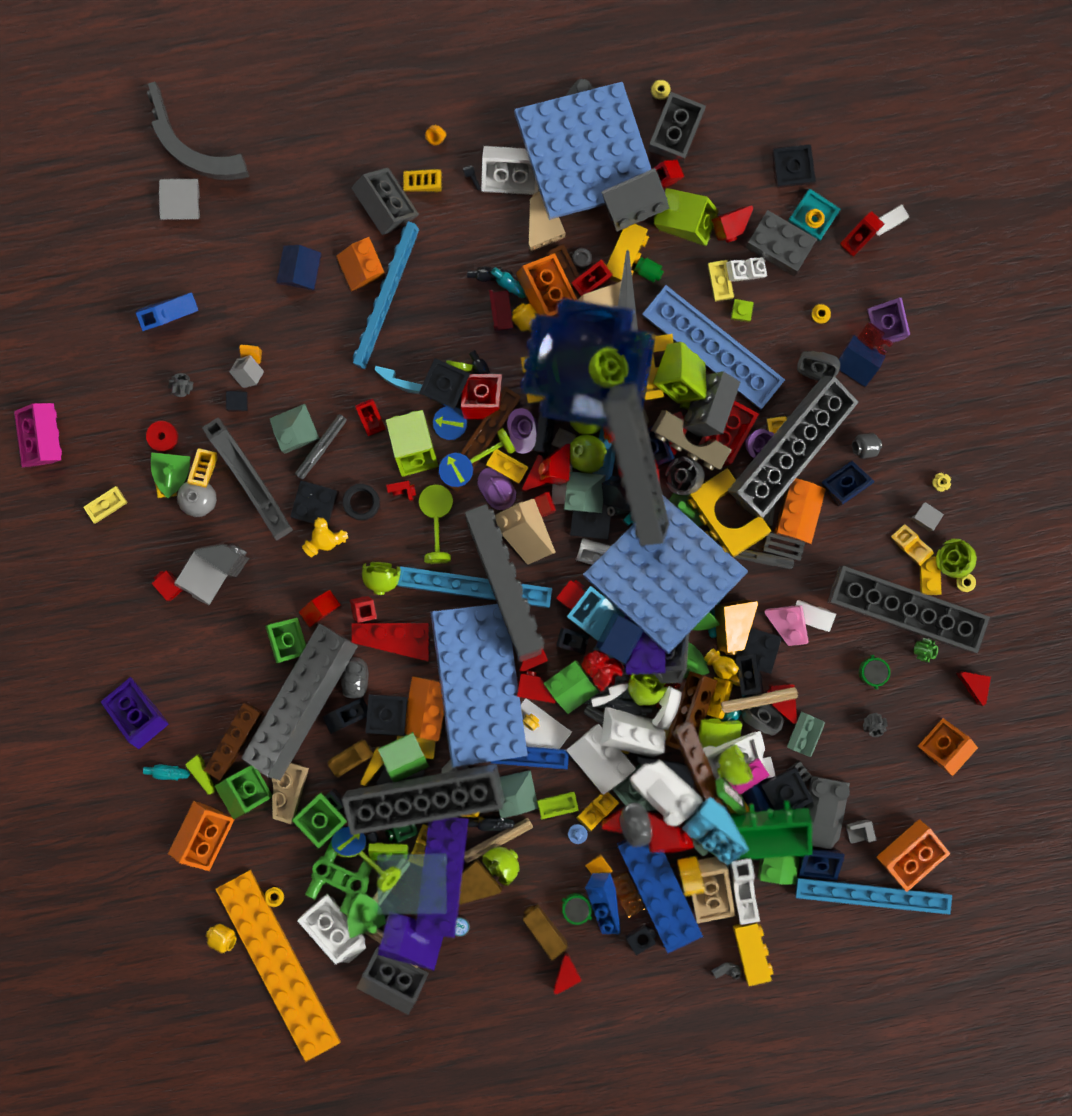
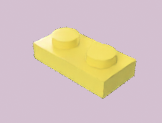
(720, 281)
(105, 504)

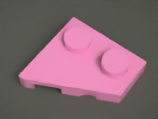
(789, 623)

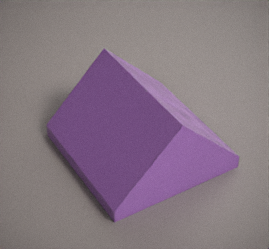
(890, 319)

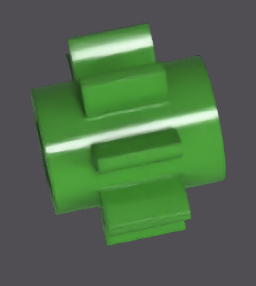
(926, 649)

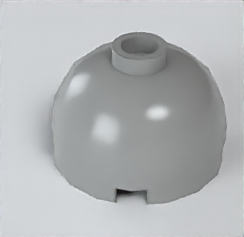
(196, 500)

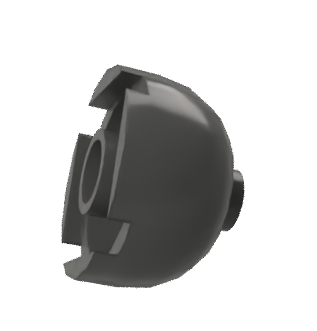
(684, 476)

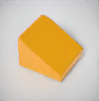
(254, 351)
(599, 865)

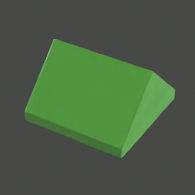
(286, 639)
(403, 757)

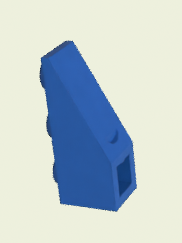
(166, 311)
(604, 902)

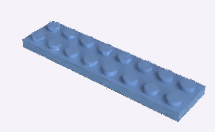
(713, 345)

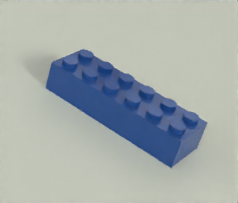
(661, 895)

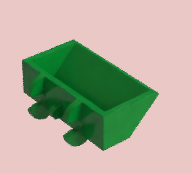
(775, 832)

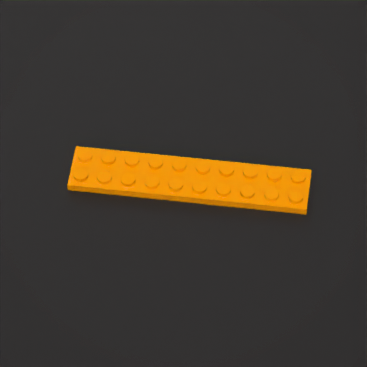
(278, 965)

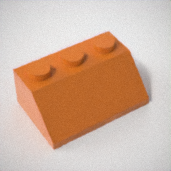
(545, 285)
(800, 511)
(425, 709)
(201, 836)
(913, 855)

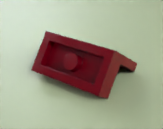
(501, 310)

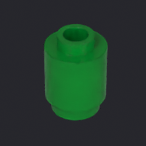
(649, 269)

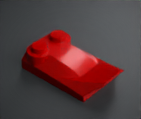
(736, 430)

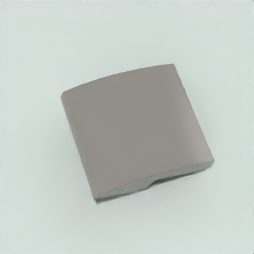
(179, 198)
(200, 579)

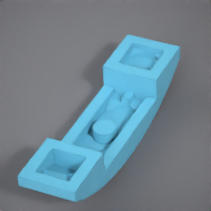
(389, 376)

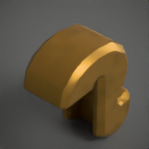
(350, 758)

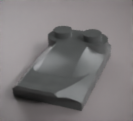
(675, 663)
(827, 810)

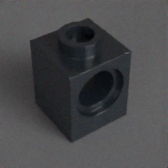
(640, 947)

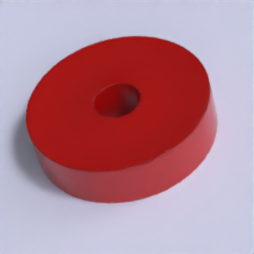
(154, 432)

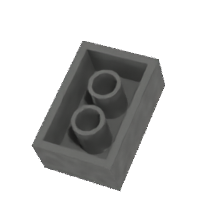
(676, 127)
(781, 243)
(711, 414)

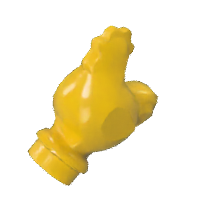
(323, 538)
(723, 666)

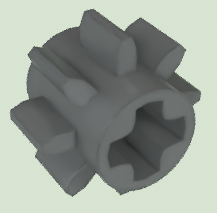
(180, 385)
(875, 725)

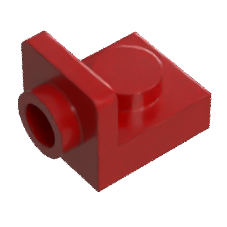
(399, 488)

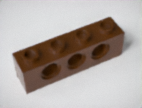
(693, 704)
(233, 741)

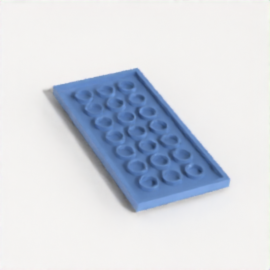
(478, 685)

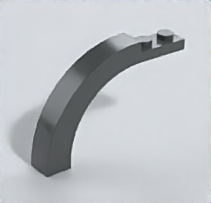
(212, 167)
(248, 478)

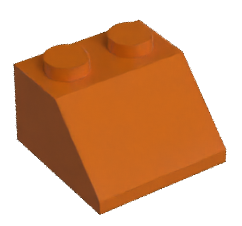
(360, 264)
(948, 746)

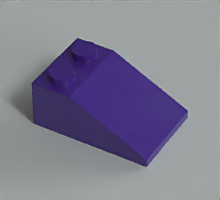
(134, 713)
(405, 945)

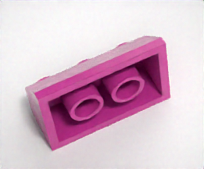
(38, 434)

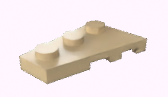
(288, 792)

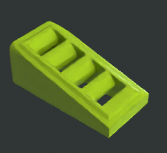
(196, 767)

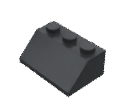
(635, 199)
(384, 200)
(225, 558)
(392, 982)

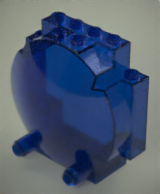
(562, 353)

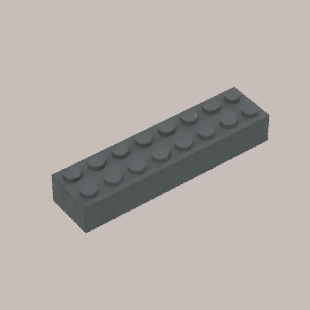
(793, 446)
(637, 464)
(503, 583)
(908, 609)
(299, 702)
(423, 799)

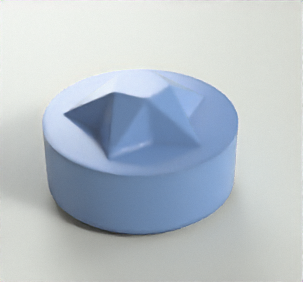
(577, 833)

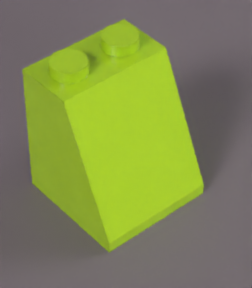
(687, 216)
(681, 374)
(412, 443)

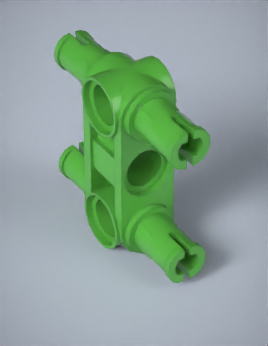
(338, 878)

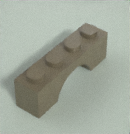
(671, 428)

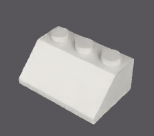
(507, 171)
(632, 733)
(601, 763)

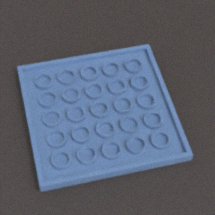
(581, 147)
(669, 583)

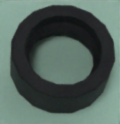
(361, 516)

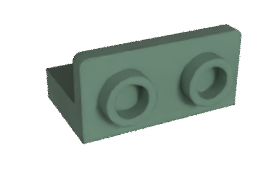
(806, 734)

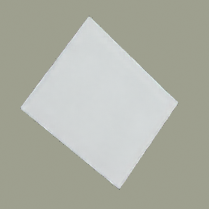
(549, 734)

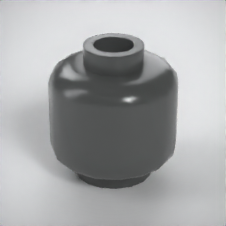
(866, 445)

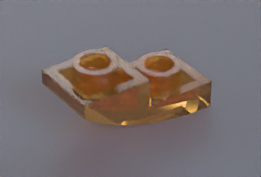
(628, 894)

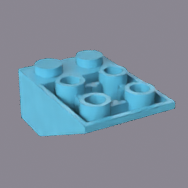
(593, 613)
(715, 831)

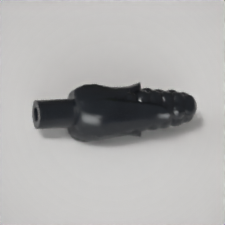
(484, 273)
(479, 364)
(629, 706)
(491, 823)

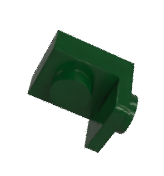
(401, 833)

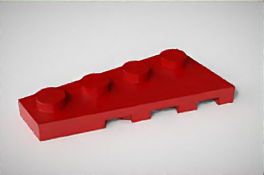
(398, 638)

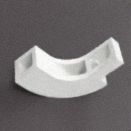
(743, 889)

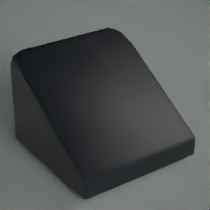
(236, 401)

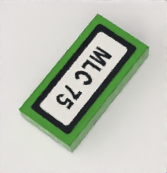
(730, 796)

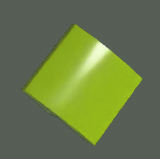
(716, 733)

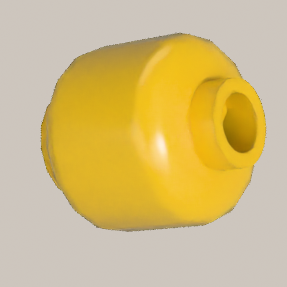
(523, 315)
(221, 938)

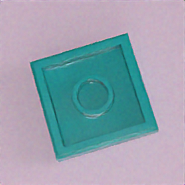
(814, 201)

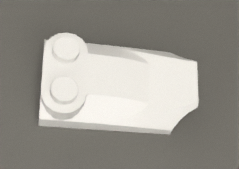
(750, 745)
(666, 792)
(330, 930)

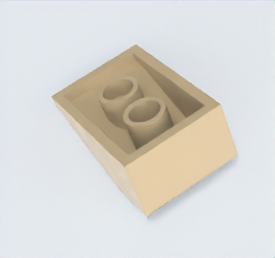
(525, 531)
(717, 899)

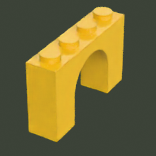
(731, 540)

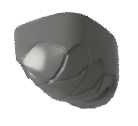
(818, 364)
(355, 678)
(763, 718)
(635, 825)

